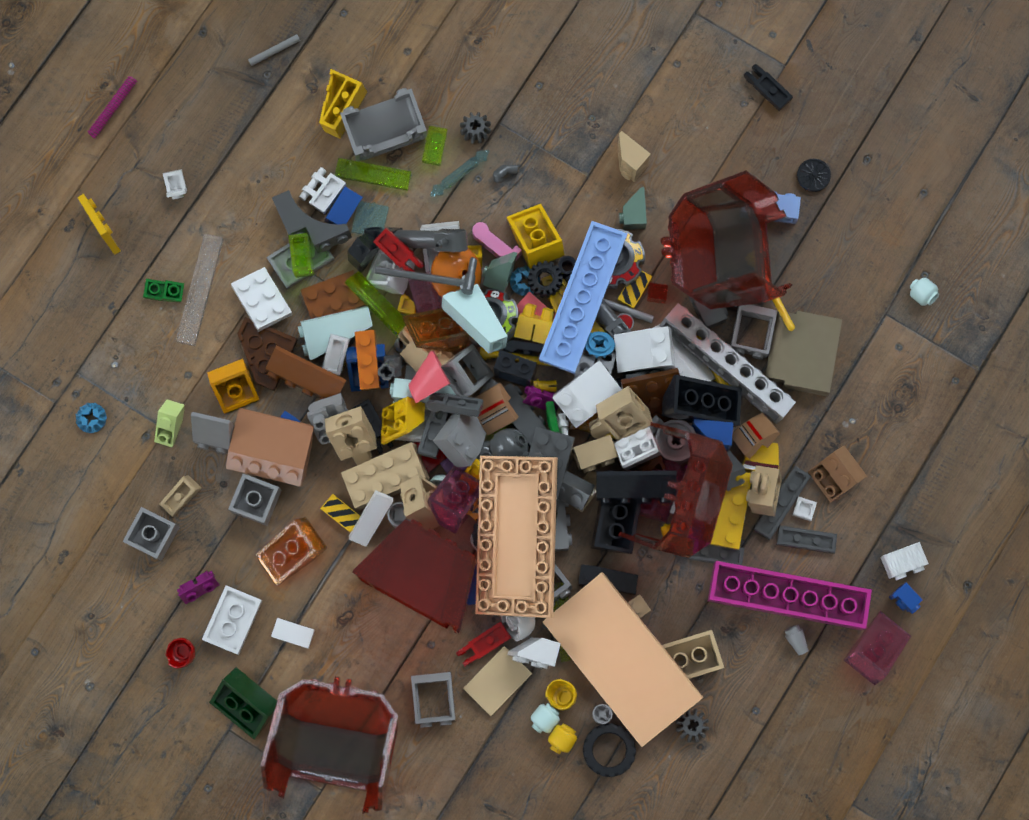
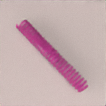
(109, 105)

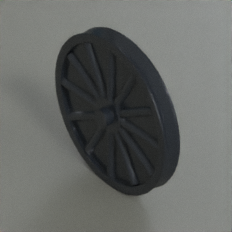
(813, 175)

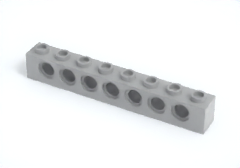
(729, 373)

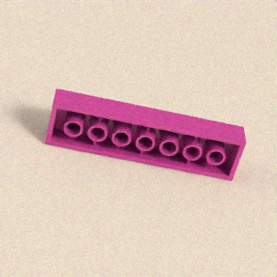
(789, 595)

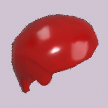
(180, 653)

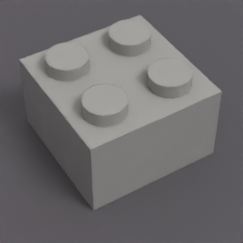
(255, 499)
(151, 533)

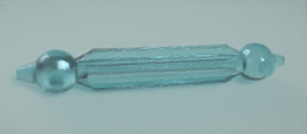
(459, 173)

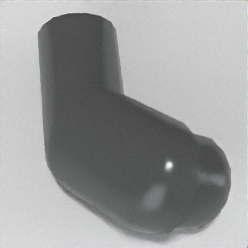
(500, 172)

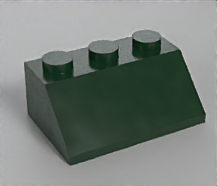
(244, 702)

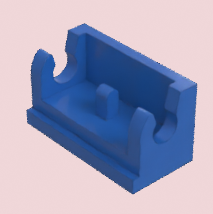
(343, 207)

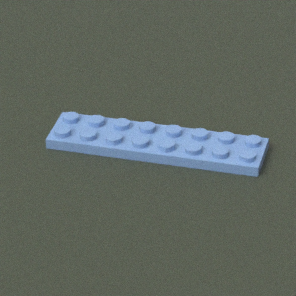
(583, 297)

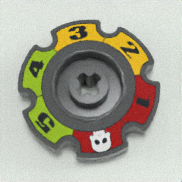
(627, 266)
(504, 309)

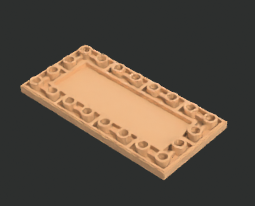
(516, 536)
(622, 659)

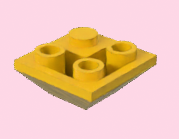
(401, 418)

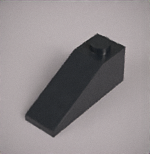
(622, 581)

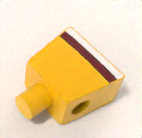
(763, 457)

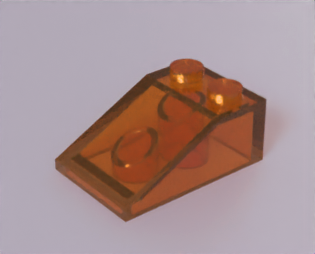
(436, 331)
(291, 550)

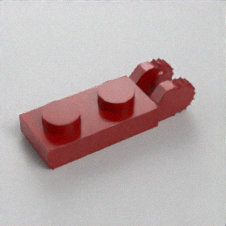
(396, 250)
(485, 643)

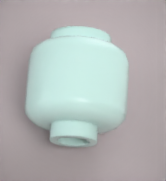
(924, 291)
(545, 718)

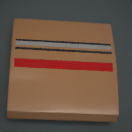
(496, 409)
(754, 434)

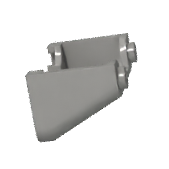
(384, 125)

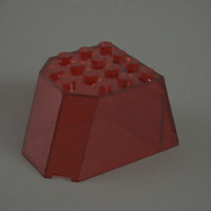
(422, 573)

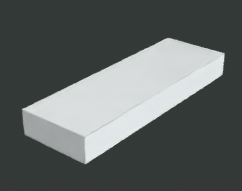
(370, 518)

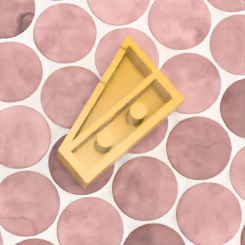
(341, 93)

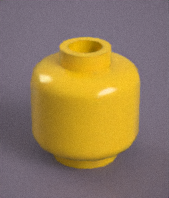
(562, 738)

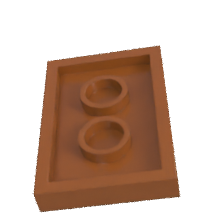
(331, 296)

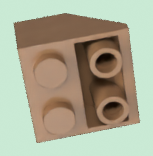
(837, 473)

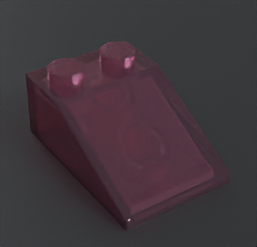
(877, 648)

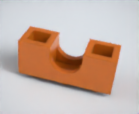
(367, 360)

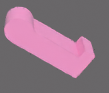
(491, 242)

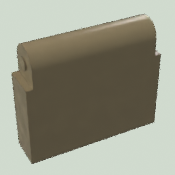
(807, 355)

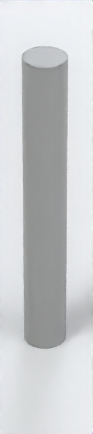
(273, 50)
(634, 313)

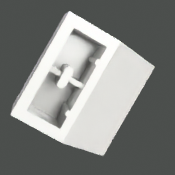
(637, 448)
(538, 651)

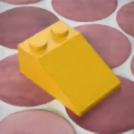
(536, 235)

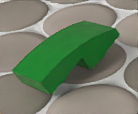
(163, 291)

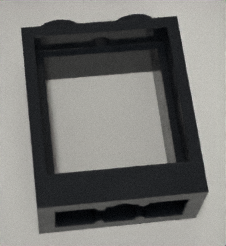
(515, 373)

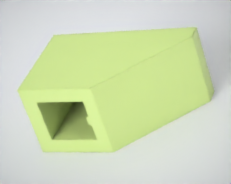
(169, 422)

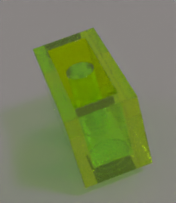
(301, 255)

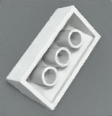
(688, 363)

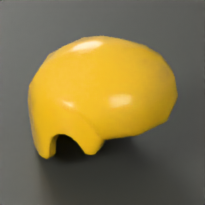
(561, 694)

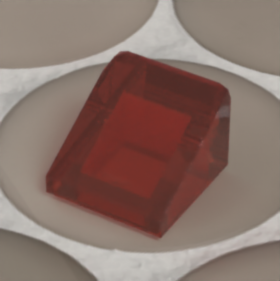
(657, 293)

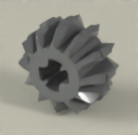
(480, 132)
(698, 729)

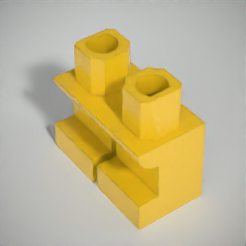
(534, 326)

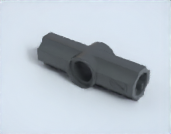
(391, 366)

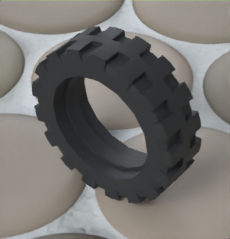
(629, 755)

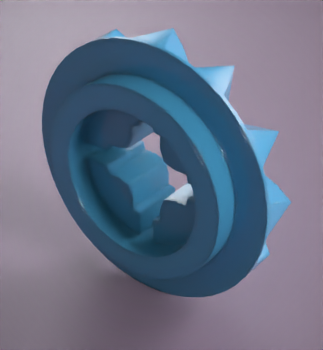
(516, 278)
(599, 338)
(94, 425)

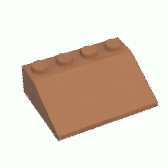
(270, 447)

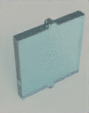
(368, 216)

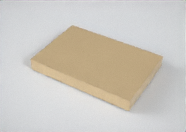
(497, 681)

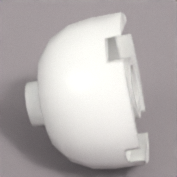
(519, 626)

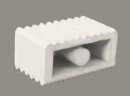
(904, 560)

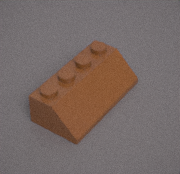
(303, 374)

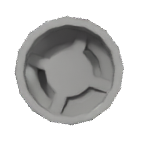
(396, 515)

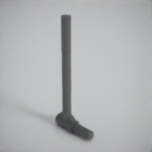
(466, 282)

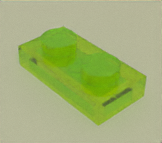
(434, 145)

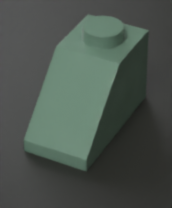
(634, 212)
(499, 272)

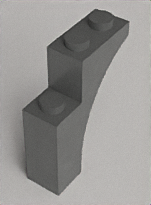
(297, 222)

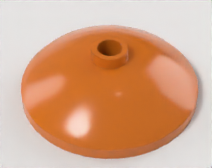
(452, 265)

